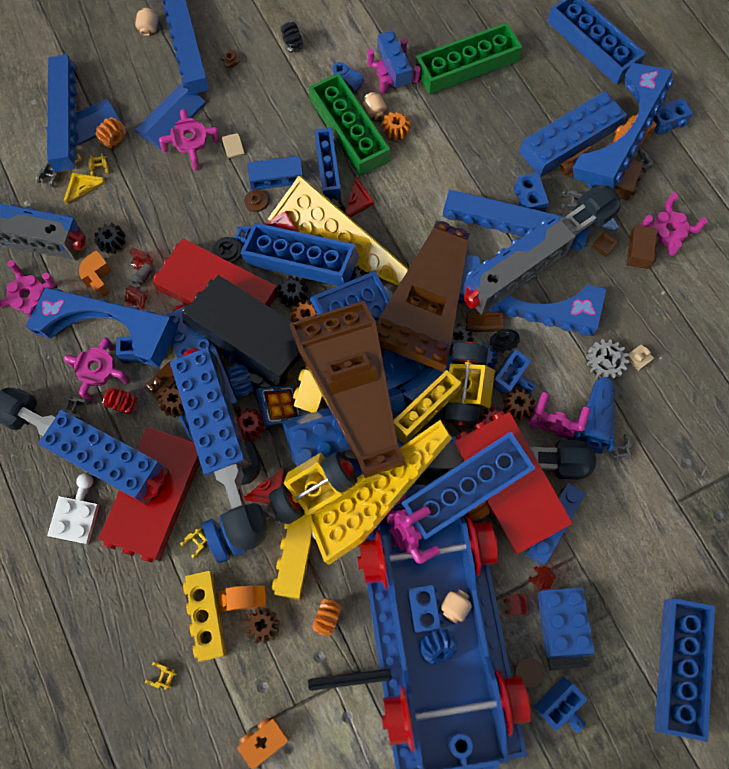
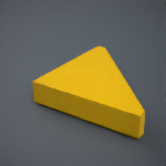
(81, 185)

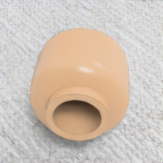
(146, 21)
(374, 105)
(456, 606)

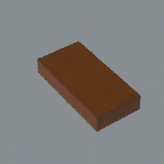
(486, 322)

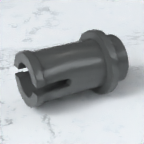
(139, 278)

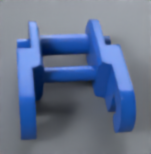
(246, 229)

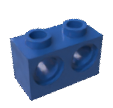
(672, 115)
(534, 193)
(419, 609)

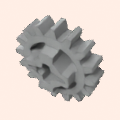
(607, 359)

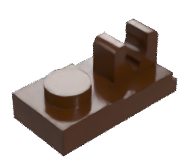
(160, 381)

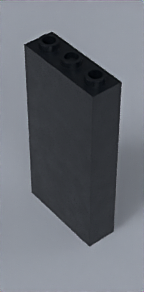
(243, 328)

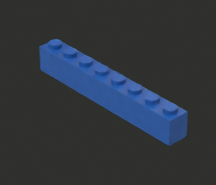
(186, 45)
(61, 113)
(499, 215)

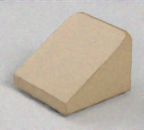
(233, 145)

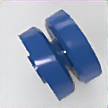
(218, 541)

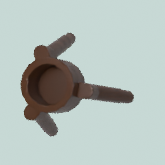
(567, 166)

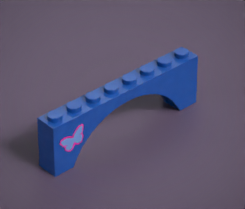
(607, 165)
(575, 314)
(148, 331)

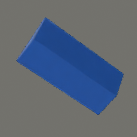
(168, 113)
(90, 119)

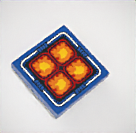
(277, 404)

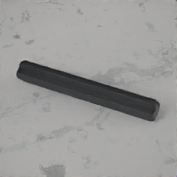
(349, 679)

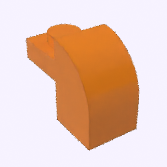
(92, 270)
(241, 598)

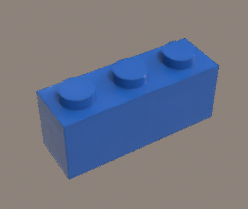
(394, 59)
(274, 172)

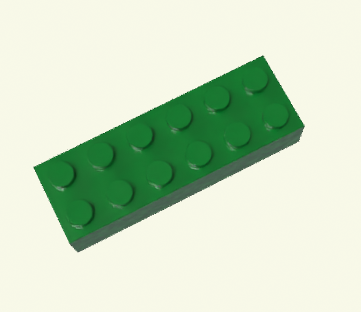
(468, 58)
(349, 124)

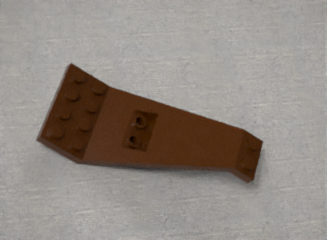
(424, 306)
(349, 371)

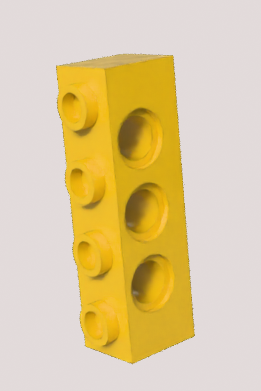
(426, 406)
(216, 647)

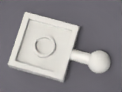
(74, 517)

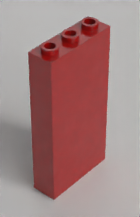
(193, 267)
(528, 507)
(148, 527)

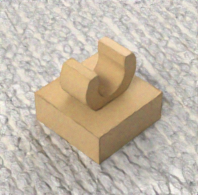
(640, 357)

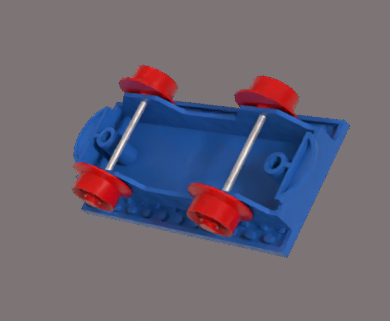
(472, 691)

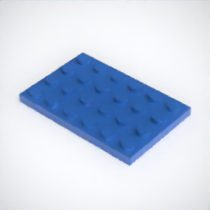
(369, 289)

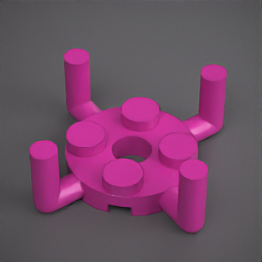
(382, 73)
(192, 144)
(678, 221)
(22, 284)
(102, 374)
(557, 421)
(407, 536)

